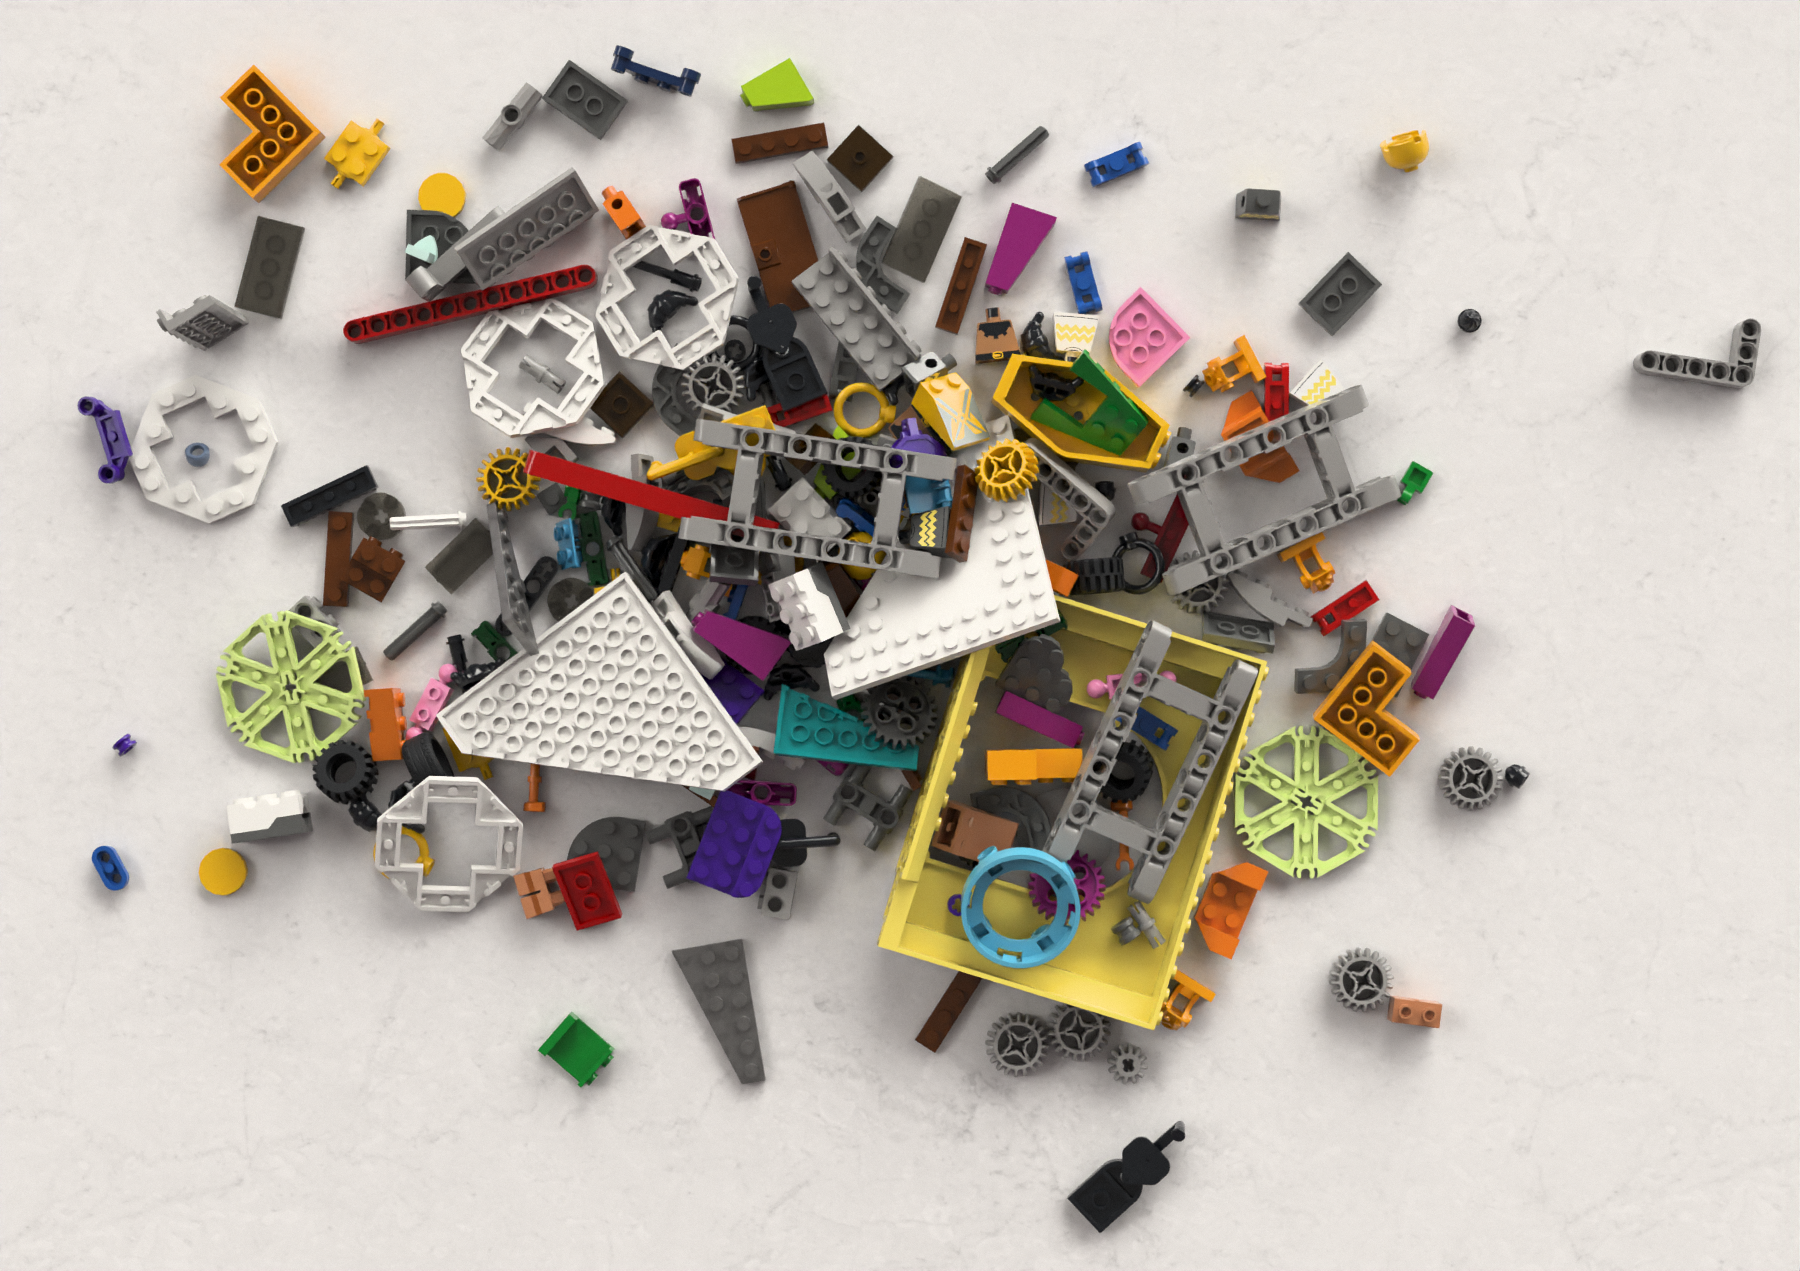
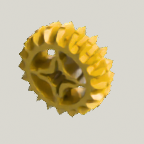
(1006, 478)
(502, 488)

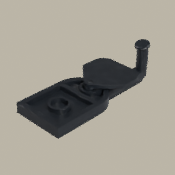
(790, 374)
(793, 843)
(1108, 1195)

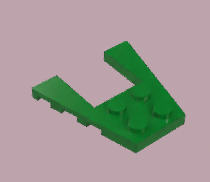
(1110, 426)

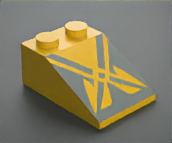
(951, 411)

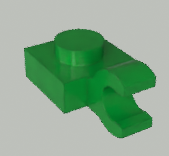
(1415, 480)
(573, 496)

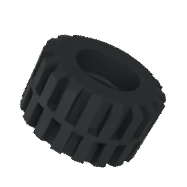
(847, 487)
(1097, 575)
(333, 759)
(1130, 788)

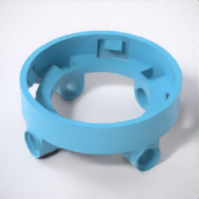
(1045, 941)

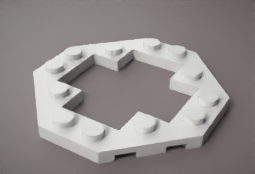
(716, 307)
(540, 416)
(184, 497)
(413, 810)

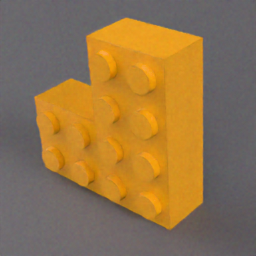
(278, 139)
(1357, 711)
(1030, 764)

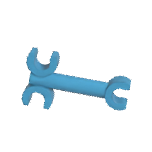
(938, 676)

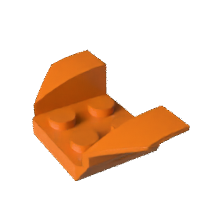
(1244, 415)
(1227, 906)

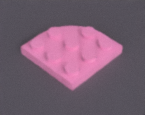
(1143, 337)

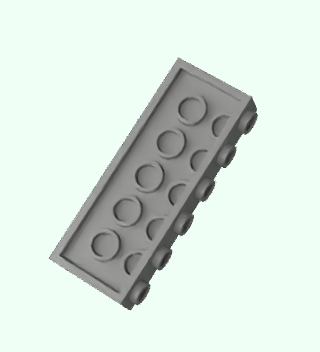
(527, 229)
(857, 318)
(202, 323)

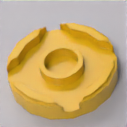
(442, 194)
(223, 871)

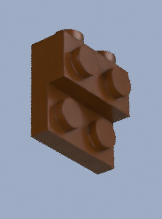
(373, 568)

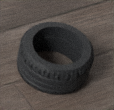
(425, 758)

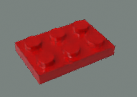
(587, 891)

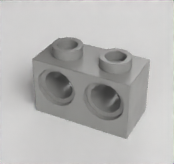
(318, 615)
(784, 894)

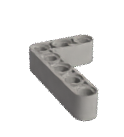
(448, 267)
(1705, 366)
(1072, 497)

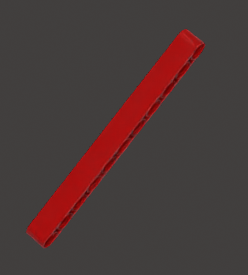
(459, 304)
(628, 490)

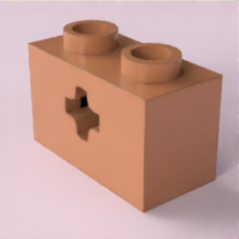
(1414, 1011)

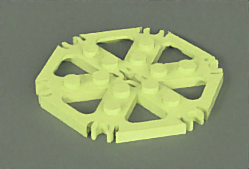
(275, 678)
(1304, 824)

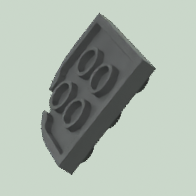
(443, 228)
(619, 847)

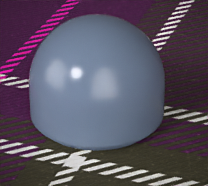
(200, 460)

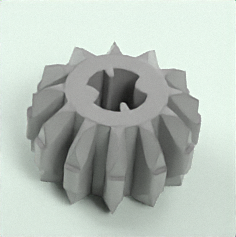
(1118, 1065)

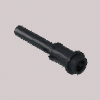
(677, 277)
(779, 474)
(457, 652)

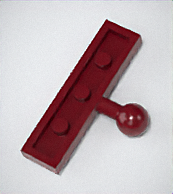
(1168, 535)

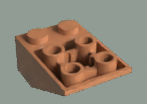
(971, 830)

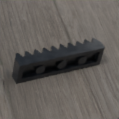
(329, 496)

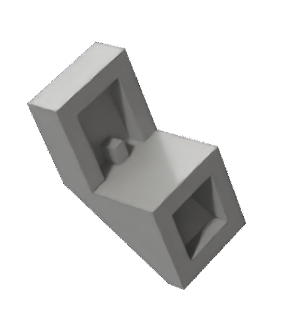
(547, 445)

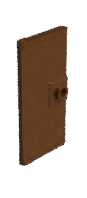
(779, 241)

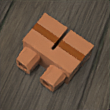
(542, 901)

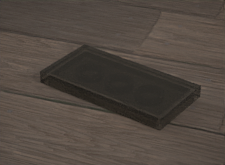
(921, 229)
(269, 267)

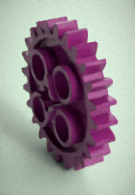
(1089, 887)

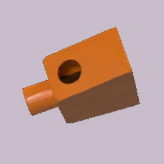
(622, 212)

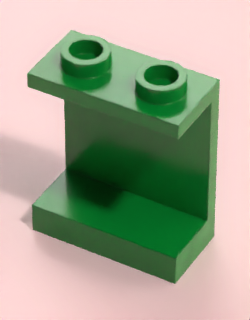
(578, 1049)

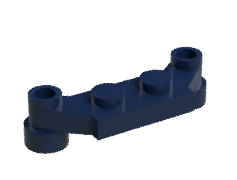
(684, 84)

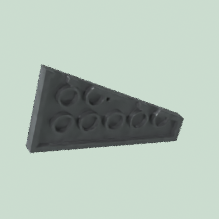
(510, 585)
(723, 990)

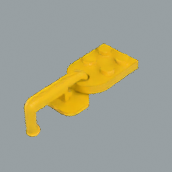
(702, 460)

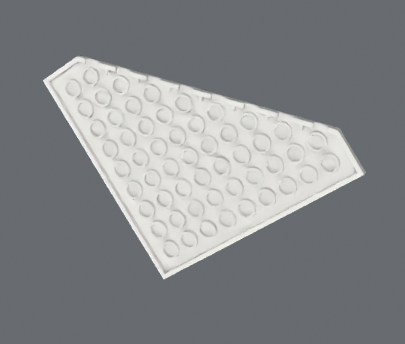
(923, 621)
(605, 700)

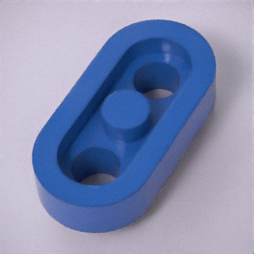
(108, 869)

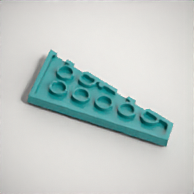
(828, 734)

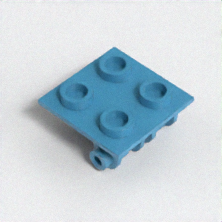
(927, 494)
(567, 554)

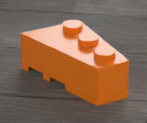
(386, 723)

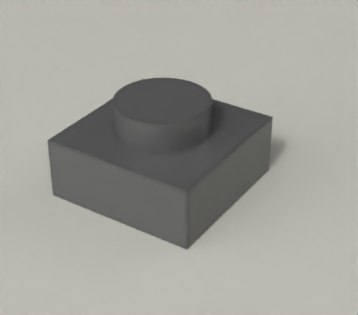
(552, 498)

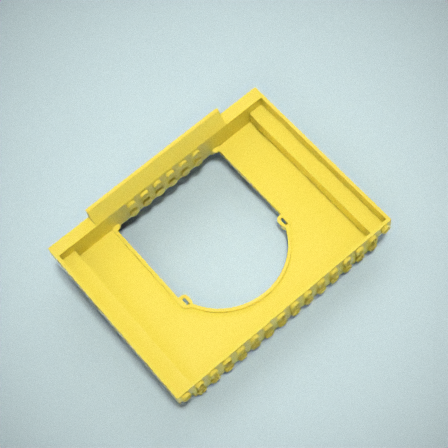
(1094, 968)

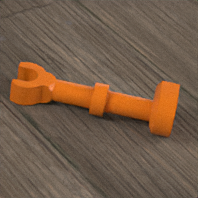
(534, 779)
(1123, 809)

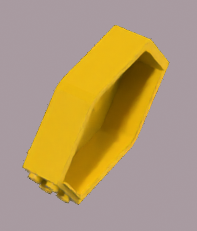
(1015, 400)

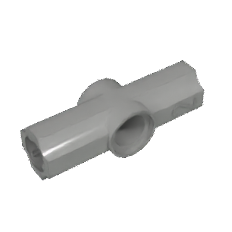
(522, 104)
(707, 599)

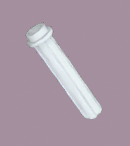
(428, 521)

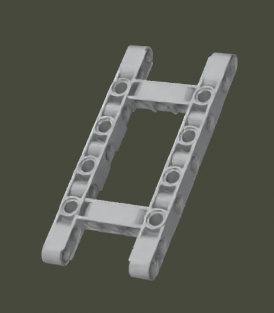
(825, 451)
(1285, 531)
(1189, 782)

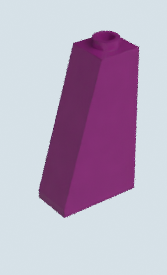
(1019, 241)
(744, 643)
(1442, 652)
(1039, 720)

